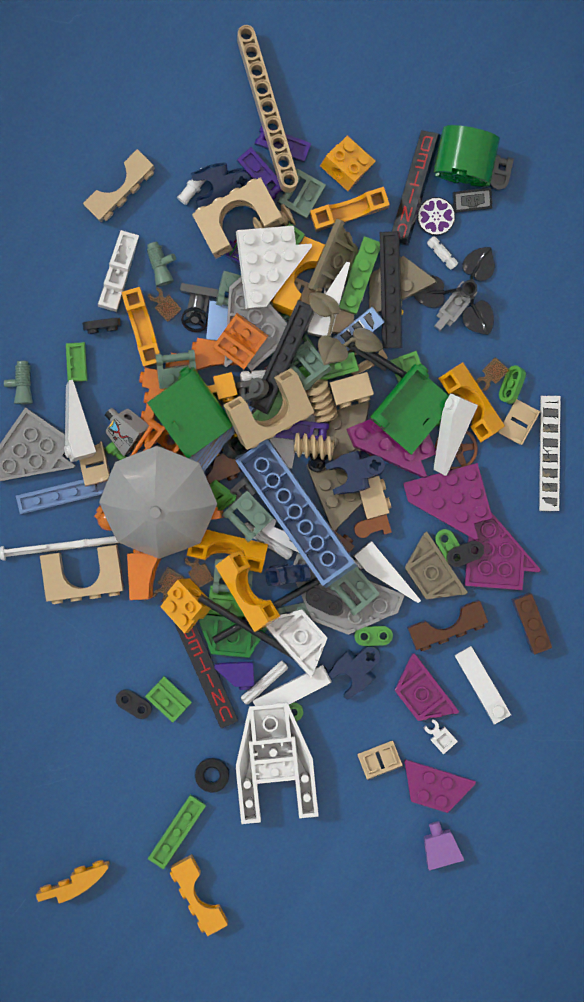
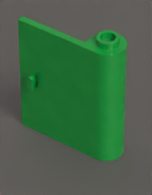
(193, 409)
(411, 409)

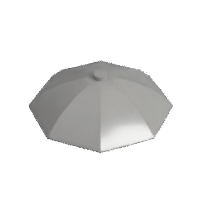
(158, 502)

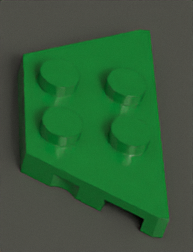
(238, 644)

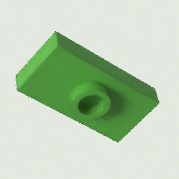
(76, 362)

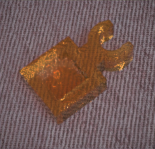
(166, 306)
(494, 372)
(200, 573)
(167, 581)

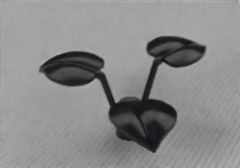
(480, 316)

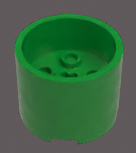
(466, 155)

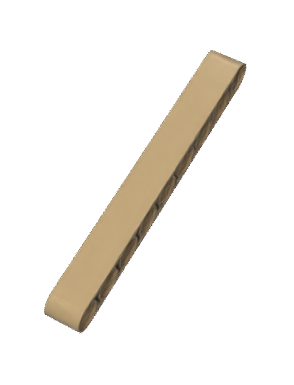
(267, 99)

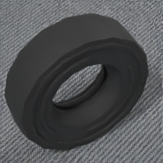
(212, 786)

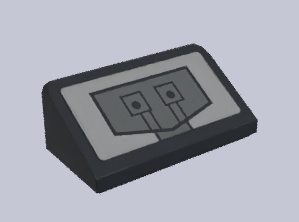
(472, 200)

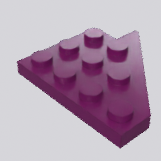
(374, 441)
(453, 498)
(502, 559)

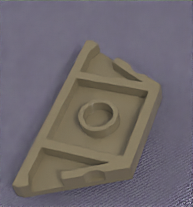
(335, 254)
(412, 281)
(346, 418)
(336, 507)
(432, 571)

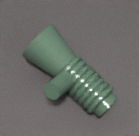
(159, 264)
(22, 382)

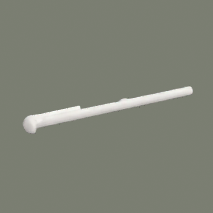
(56, 546)

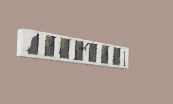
(549, 453)

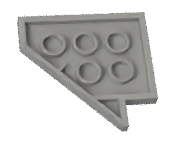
(264, 318)
(32, 448)

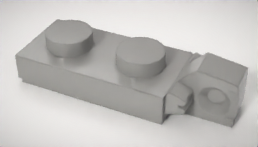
(452, 309)

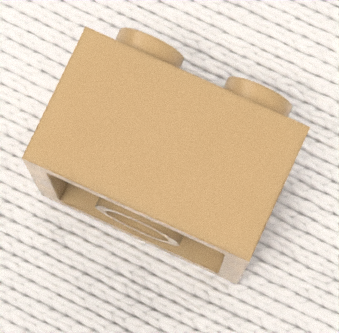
(351, 389)

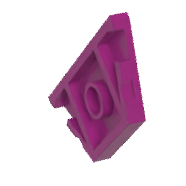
(422, 692)
(435, 787)

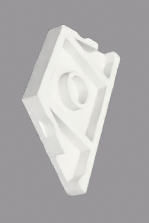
(299, 638)

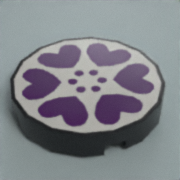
(436, 216)

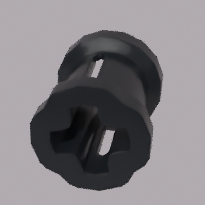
(312, 463)

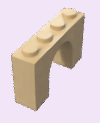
(211, 217)
(294, 408)
(59, 588)

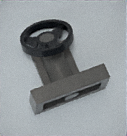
(197, 305)

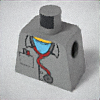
(125, 429)

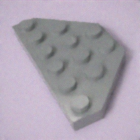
(383, 606)

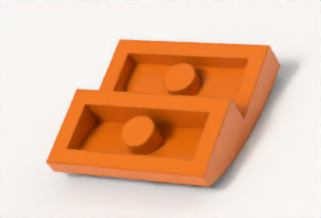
(240, 341)

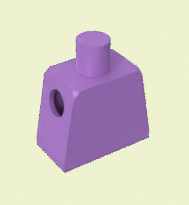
(441, 847)

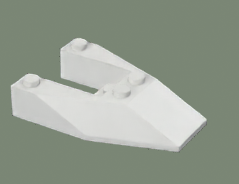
(273, 752)

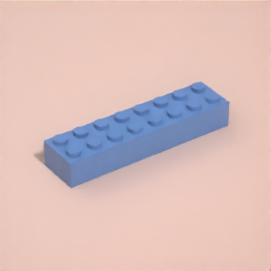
(296, 513)

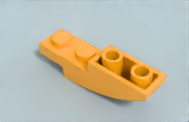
(81, 880)

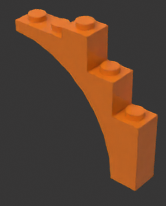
(204, 357)
(143, 569)

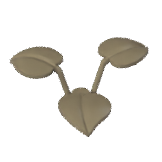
(331, 348)

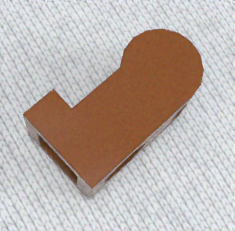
(365, 527)

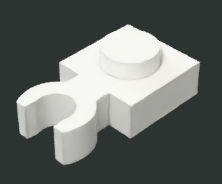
(442, 738)

